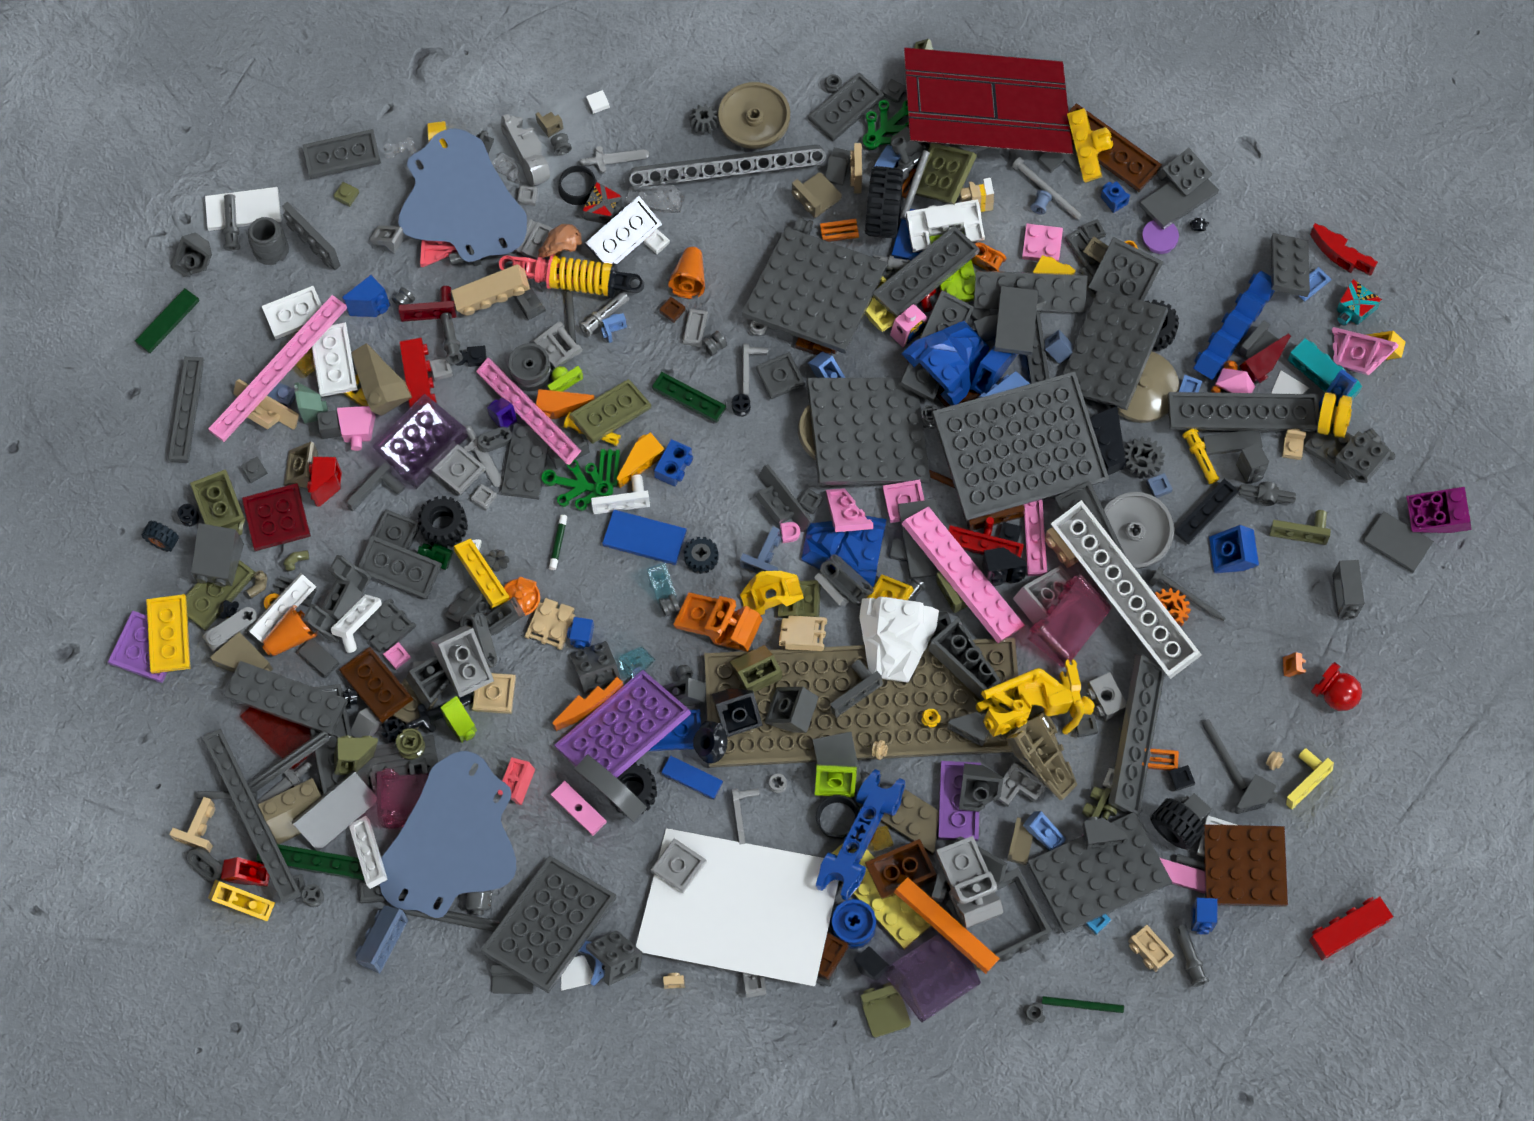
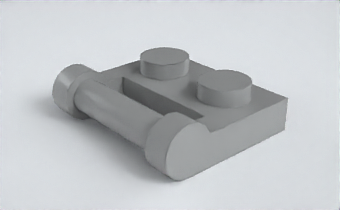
(555, 351)

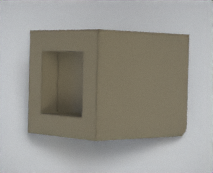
(549, 123)

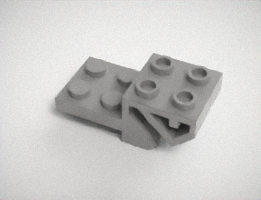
(970, 882)

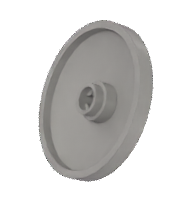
(1153, 520)

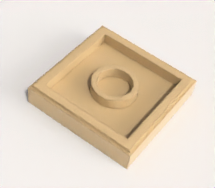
(496, 696)

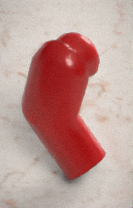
(926, 305)

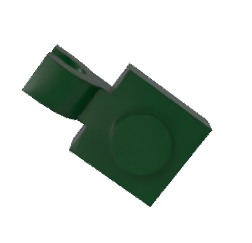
(436, 553)

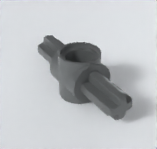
(1267, 493)

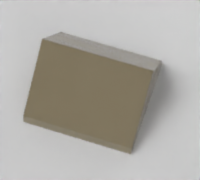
(298, 464)

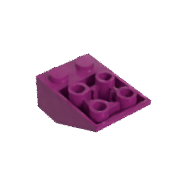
(1439, 511)

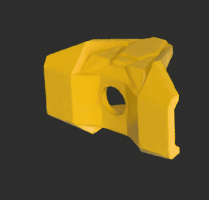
(785, 584)

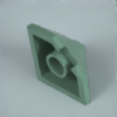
(309, 403)

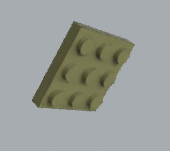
(945, 173)

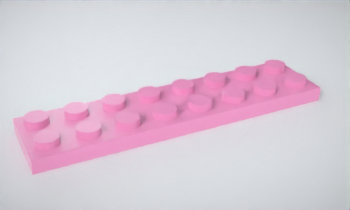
(963, 574)

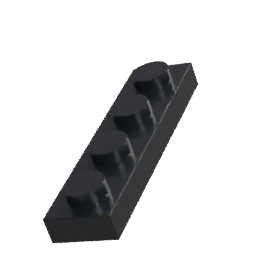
(1206, 511)

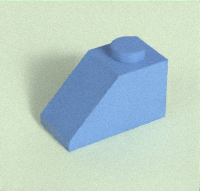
(825, 366)

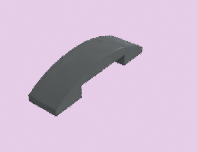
(610, 787)

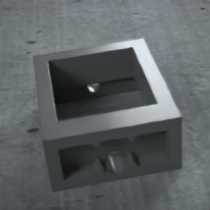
(1348, 589)

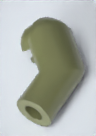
(290, 561)

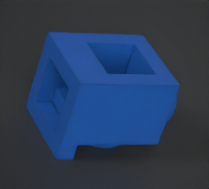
(1117, 200)

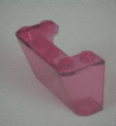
(1070, 620)

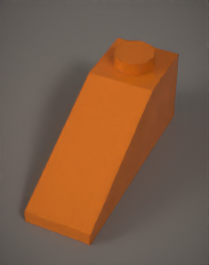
(559, 404)

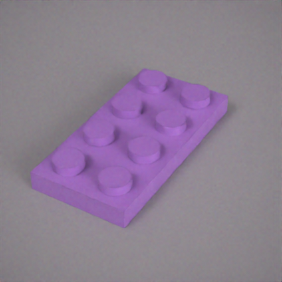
(952, 820)

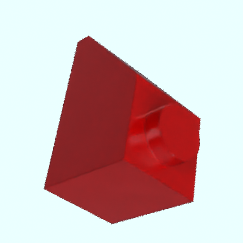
(244, 872)

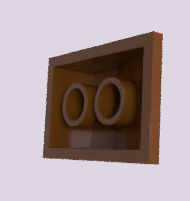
(895, 866)

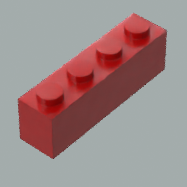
(417, 369)
(1351, 927)

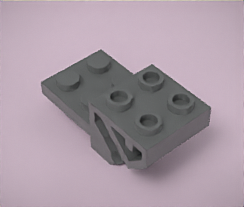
(1349, 456)

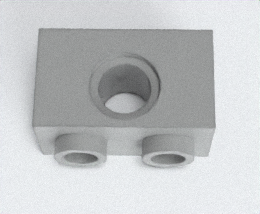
(1106, 685)

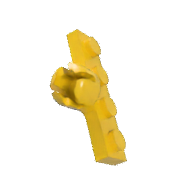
(1088, 144)

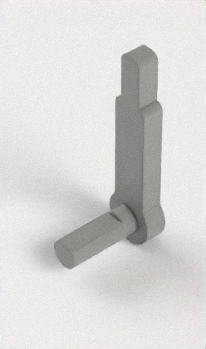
(746, 350)
(741, 795)

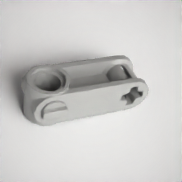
(222, 633)

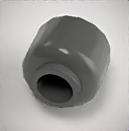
(478, 901)

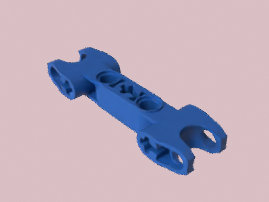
(846, 865)

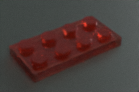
(276, 732)

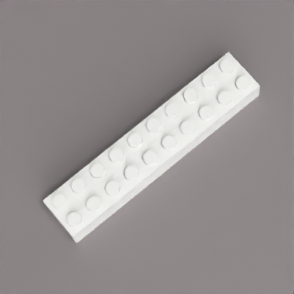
(1126, 589)

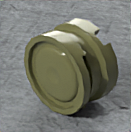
(410, 744)

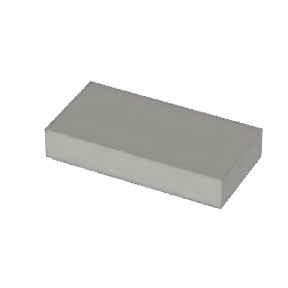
(695, 327)
(835, 593)

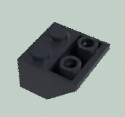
(1003, 566)

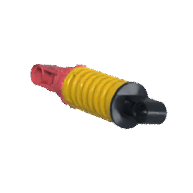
(576, 276)

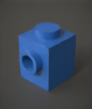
(581, 632)

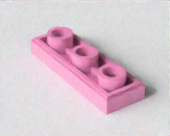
(570, 800)

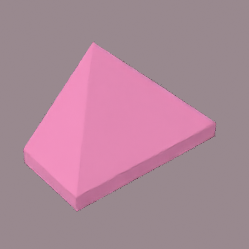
(1235, 381)

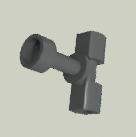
(906, 162)

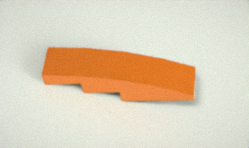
(581, 708)

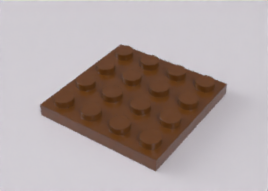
(1245, 865)

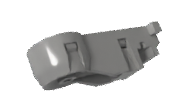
(527, 149)

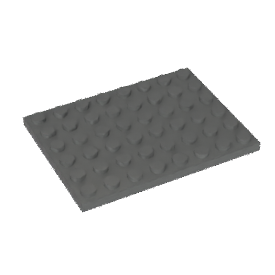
(1019, 445)

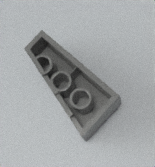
(963, 658)

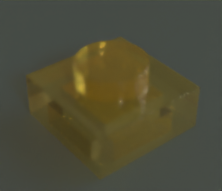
(881, 839)

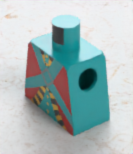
(1357, 304)

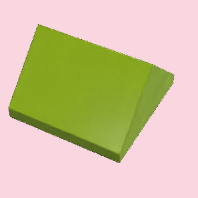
(835, 780)

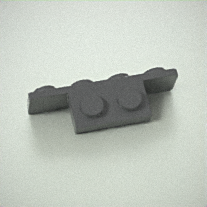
(780, 501)

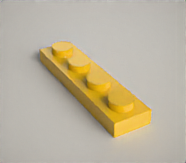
(481, 573)

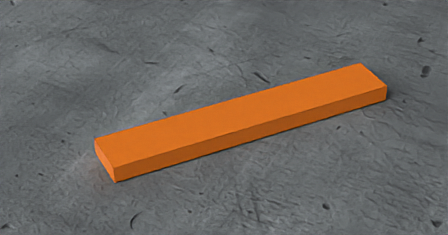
(946, 925)

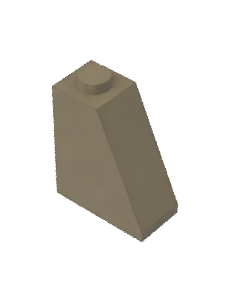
(238, 650)

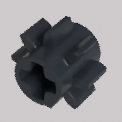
(392, 729)

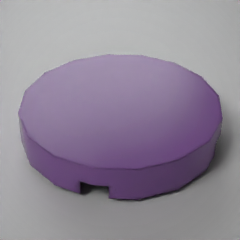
(1159, 240)

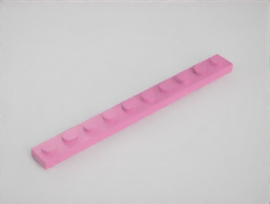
(277, 368)

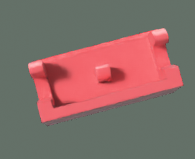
(518, 778)

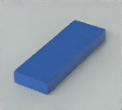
(692, 777)

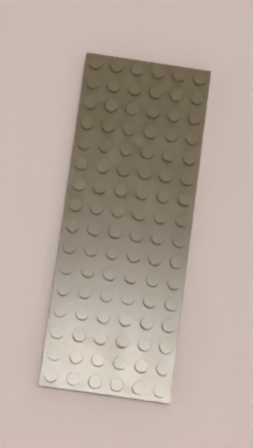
(886, 714)

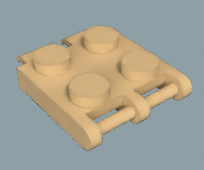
(551, 623)
(802, 633)

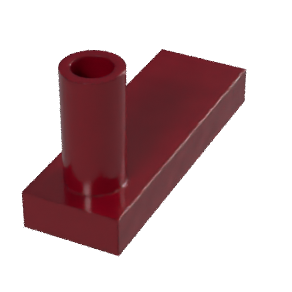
(430, 310)

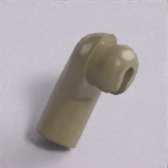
(260, 584)

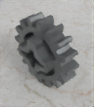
(1142, 464)

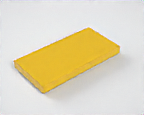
(168, 634)

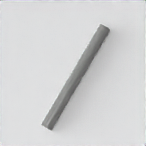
(914, 185)

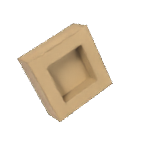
(673, 980)

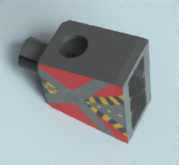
(602, 204)

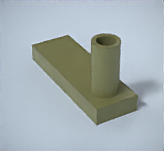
(1314, 534)

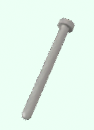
(1018, 164)

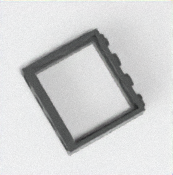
(1023, 946)

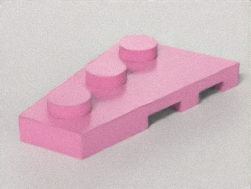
(845, 513)

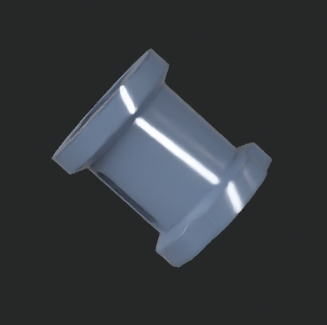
(1041, 202)

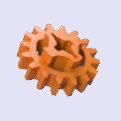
(1178, 613)

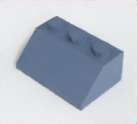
(381, 938)

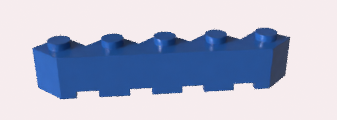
(1235, 326)

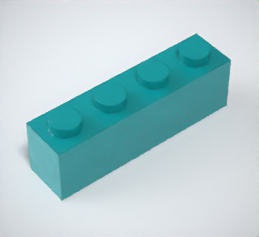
(1318, 366)

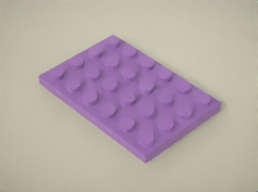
(625, 725)

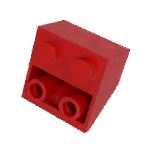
(325, 479)

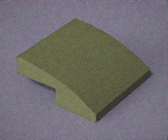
(808, 606)

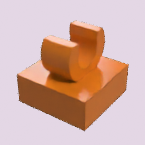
(1293, 664)

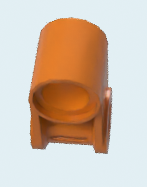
(989, 259)

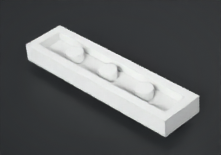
(292, 595)
(368, 852)

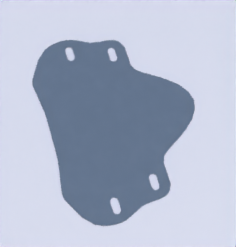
(461, 199)
(451, 839)

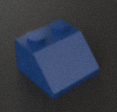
(367, 299)
(1234, 550)

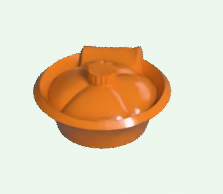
(525, 592)

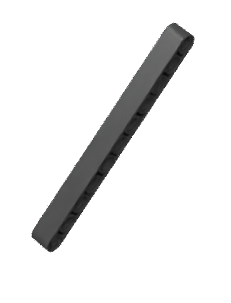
(719, 171)

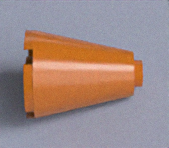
(688, 274)
(288, 633)

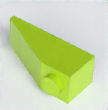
(458, 720)

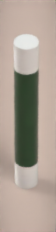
(558, 542)

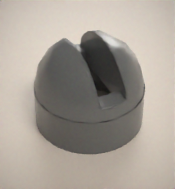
(684, 672)

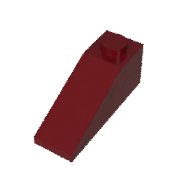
(1265, 360)

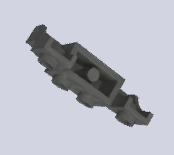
(344, 594)

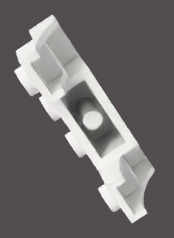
(939, 219)

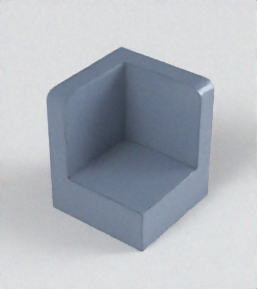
(1058, 346)

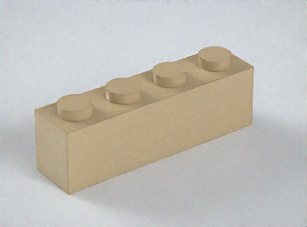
(490, 290)

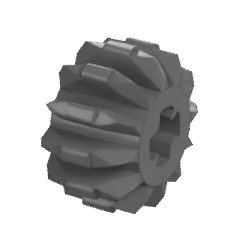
(704, 119)

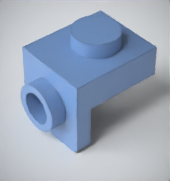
(611, 324)

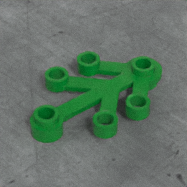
(887, 126)
(579, 485)

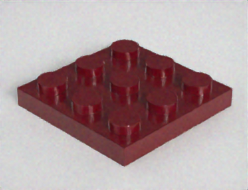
(276, 517)

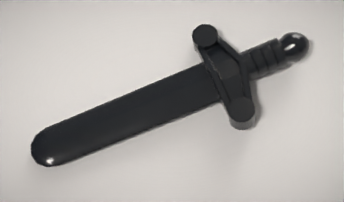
(428, 717)

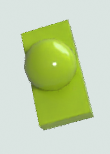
(564, 379)

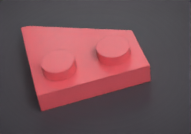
(434, 251)

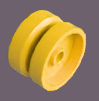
(1336, 415)

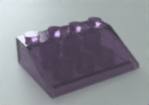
(420, 440)
(932, 976)

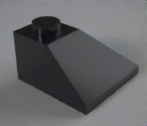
(737, 710)

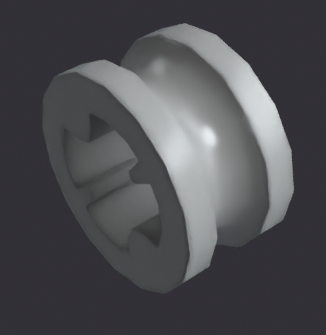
(772, 785)

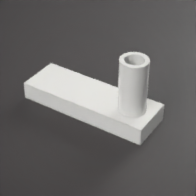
(626, 501)
(354, 619)

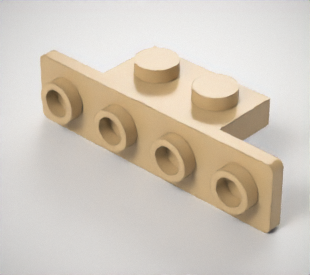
(269, 410)

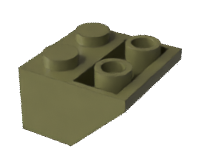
(757, 669)
(353, 753)

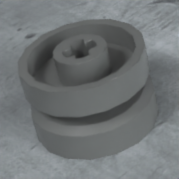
(530, 367)

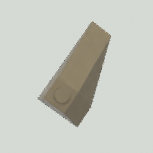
(379, 382)

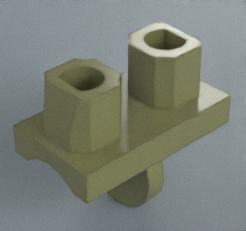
(1100, 796)

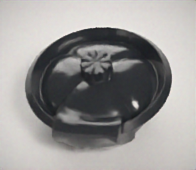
(710, 741)

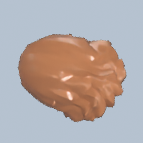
(560, 238)

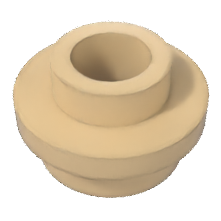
(879, 749)
(1274, 760)

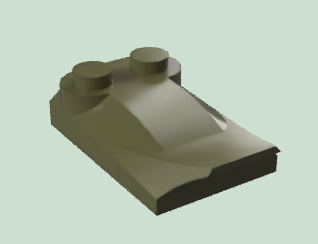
(218, 501)

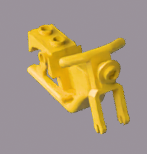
(1034, 689)

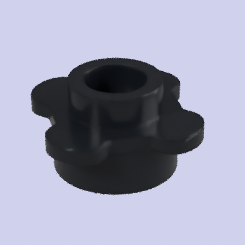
(1199, 224)
(225, 606)
(351, 696)

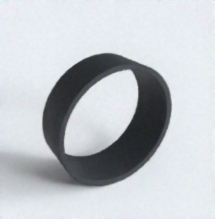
(575, 200)
(835, 799)

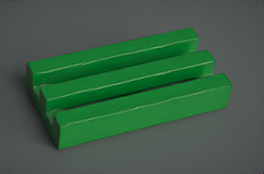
(609, 453)

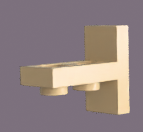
(197, 827)

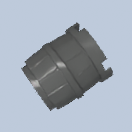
(267, 241)

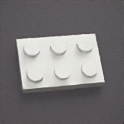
(291, 312)

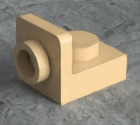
(1293, 444)

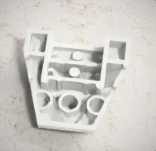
(895, 635)

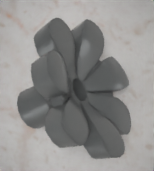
(496, 559)

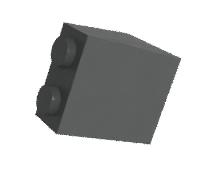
(216, 555)

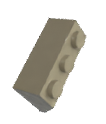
(286, 807)

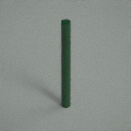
(1082, 1004)

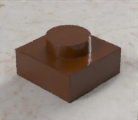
(672, 309)

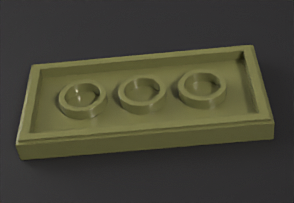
(610, 411)
(205, 599)

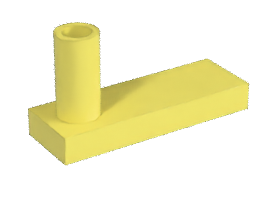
(1320, 772)

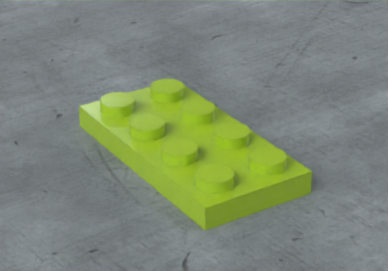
(962, 282)

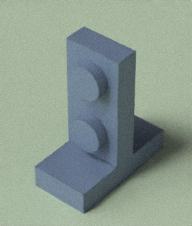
(765, 556)

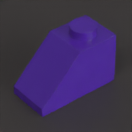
(502, 413)

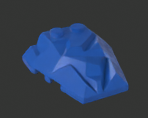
(950, 358)
(857, 548)

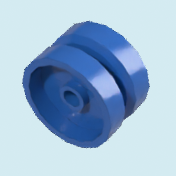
(854, 912)

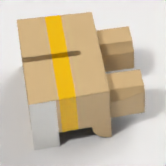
(982, 192)

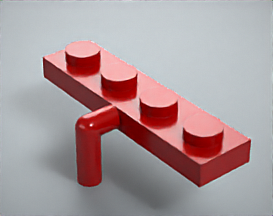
(978, 542)

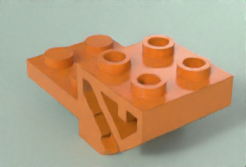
(719, 620)

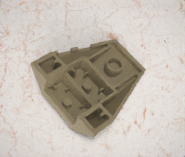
(1040, 752)

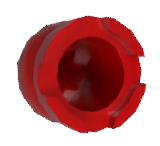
(1339, 689)

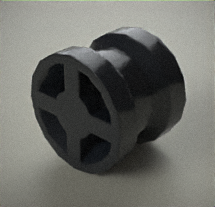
(741, 400)
(190, 511)

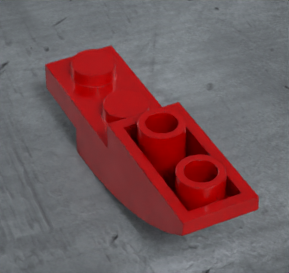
(1335, 248)

